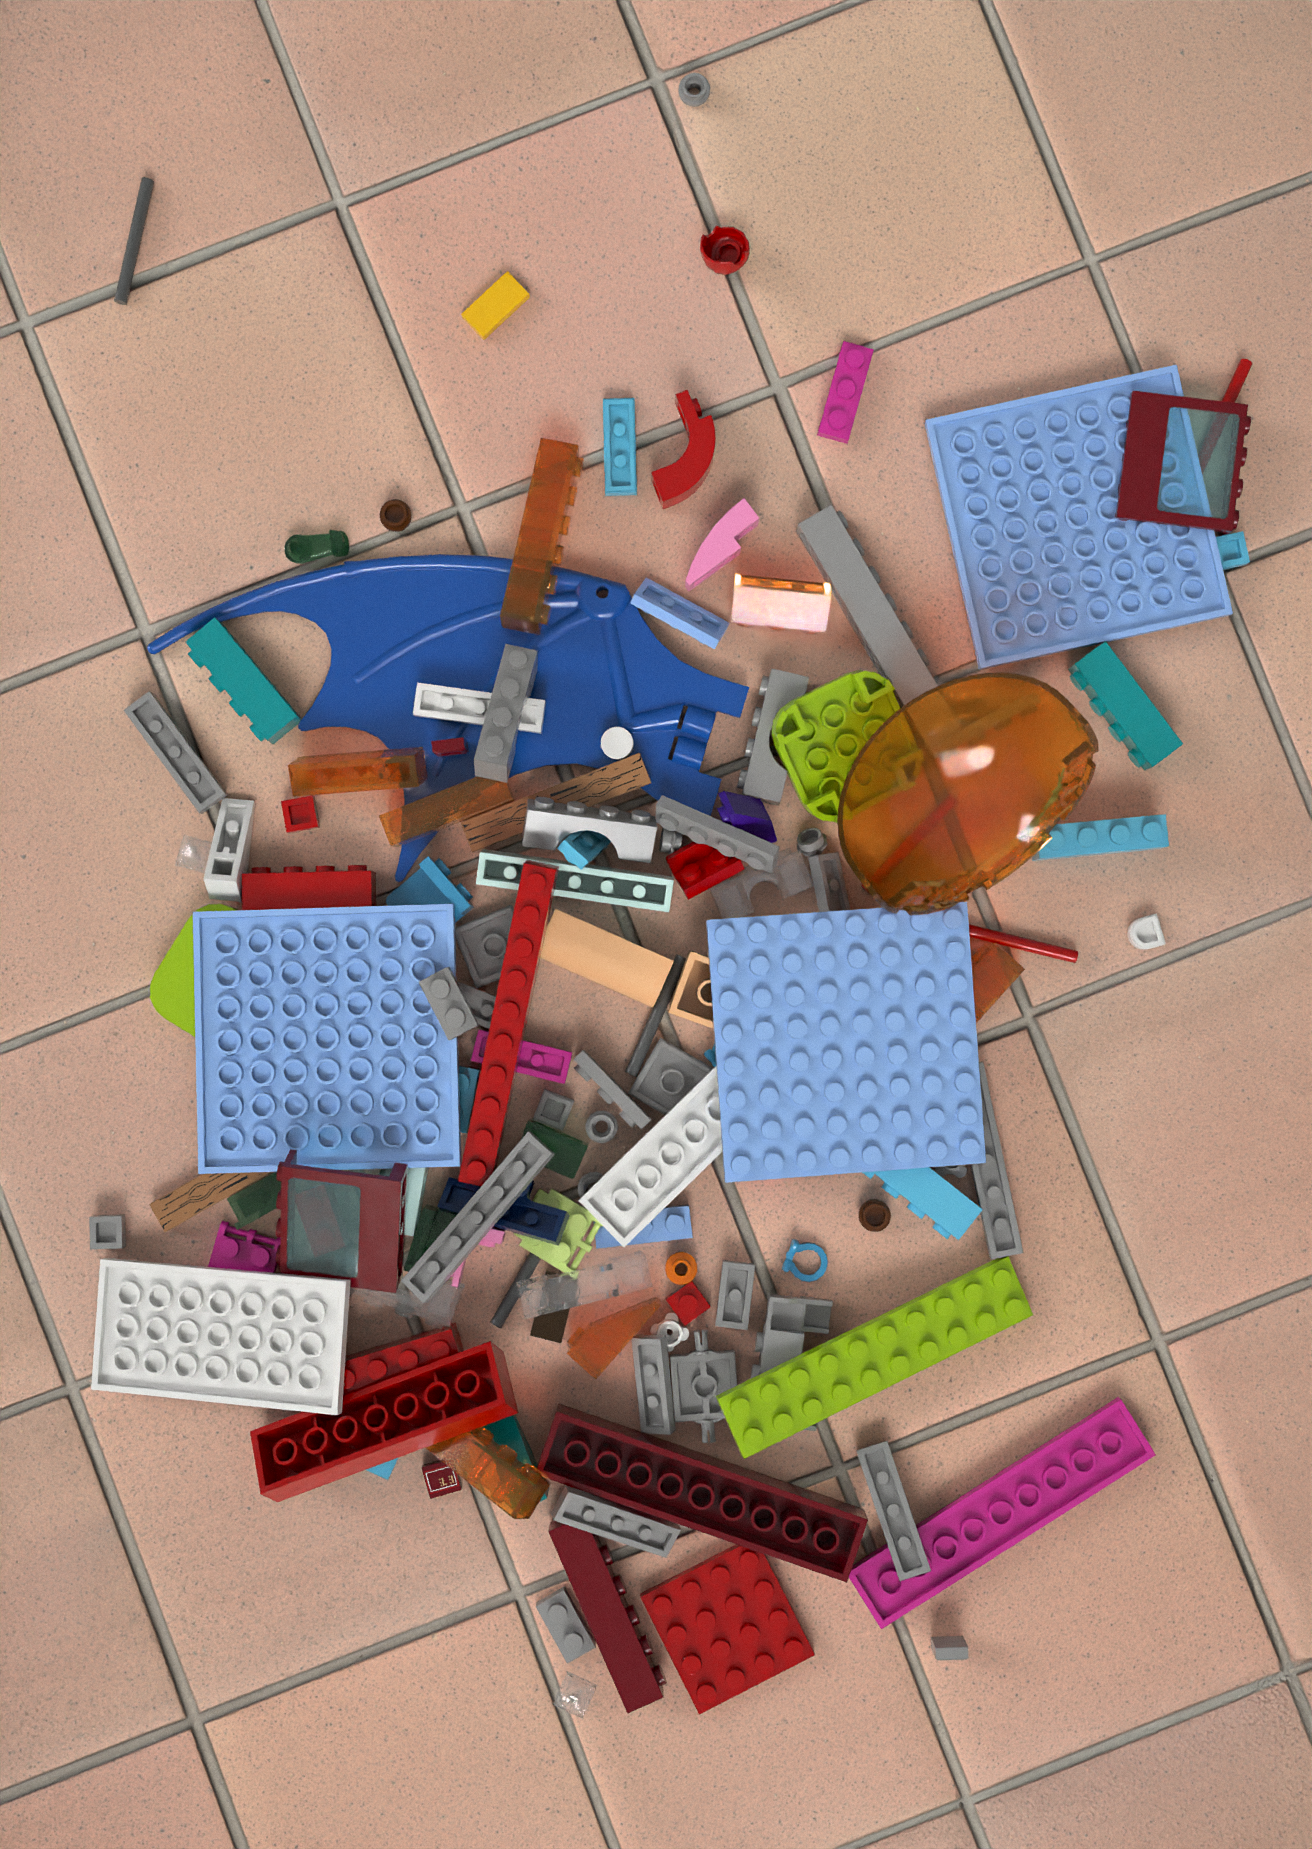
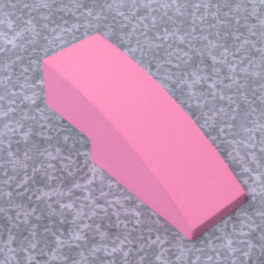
(721, 543)

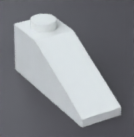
(230, 850)

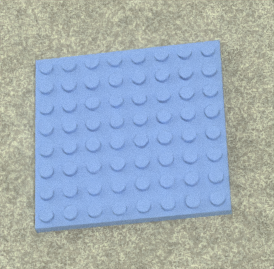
(1036, 529)
(323, 1039)
(845, 1042)

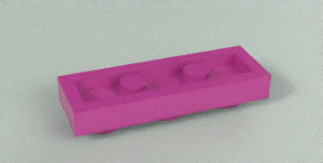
(845, 392)
(534, 1059)

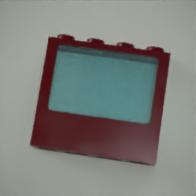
(1183, 461)
(342, 1224)

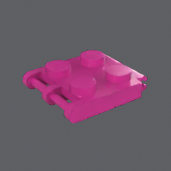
(242, 1254)

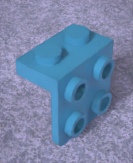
(432, 886)

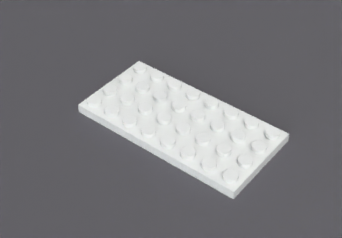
(221, 1335)

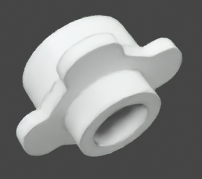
(670, 1322)

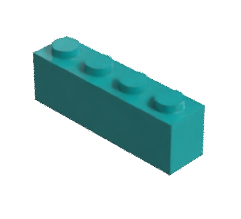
(243, 680)
(1124, 707)

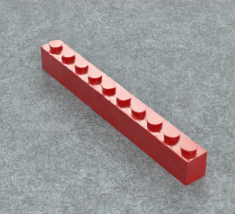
(508, 1021)

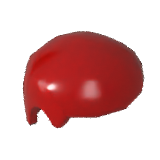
(725, 250)

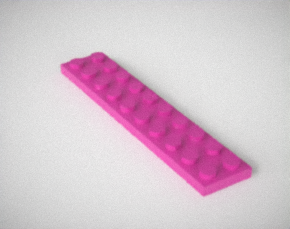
(1006, 1509)

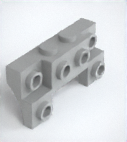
(785, 1327)

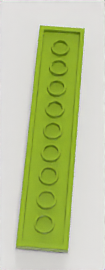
(874, 1356)

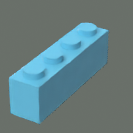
(1105, 837)
(932, 1197)

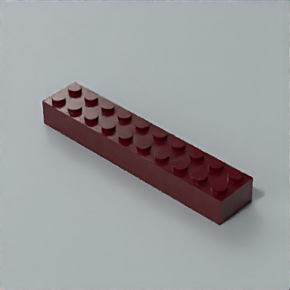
(702, 1492)

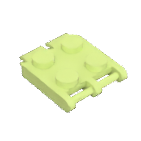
(575, 1229)

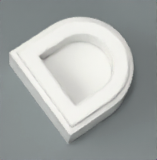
(1146, 932)

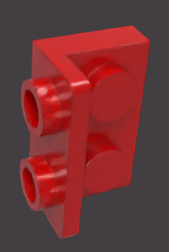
(701, 867)

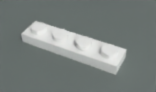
(470, 706)

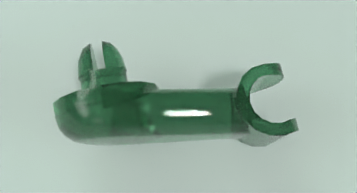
(308, 548)

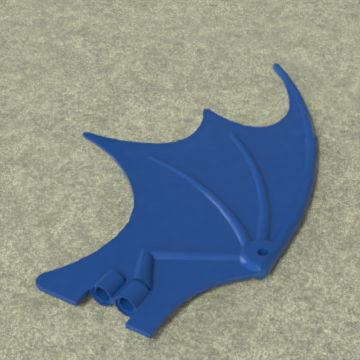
(442, 626)

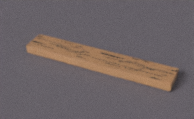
(588, 788)
(199, 1195)

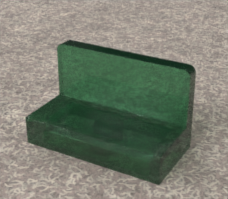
(567, 1149)
(255, 1200)
(430, 1226)

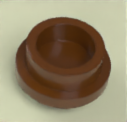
(395, 515)
(874, 1215)

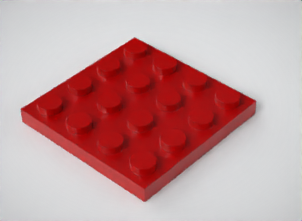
(726, 1625)

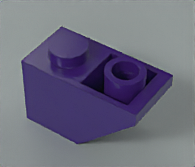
(746, 814)

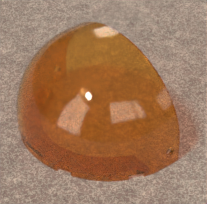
(962, 789)

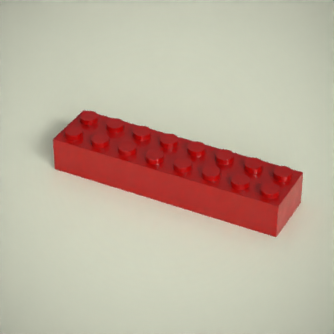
(384, 1422)

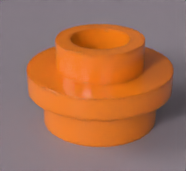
(681, 1257)

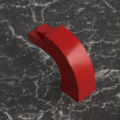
(689, 472)

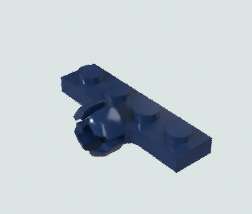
(522, 1217)

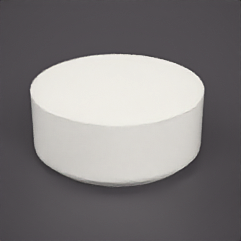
(617, 743)

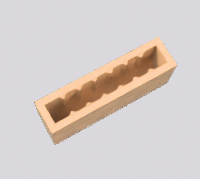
(605, 958)

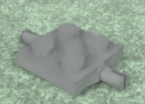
(696, 1382)

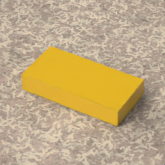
(495, 305)

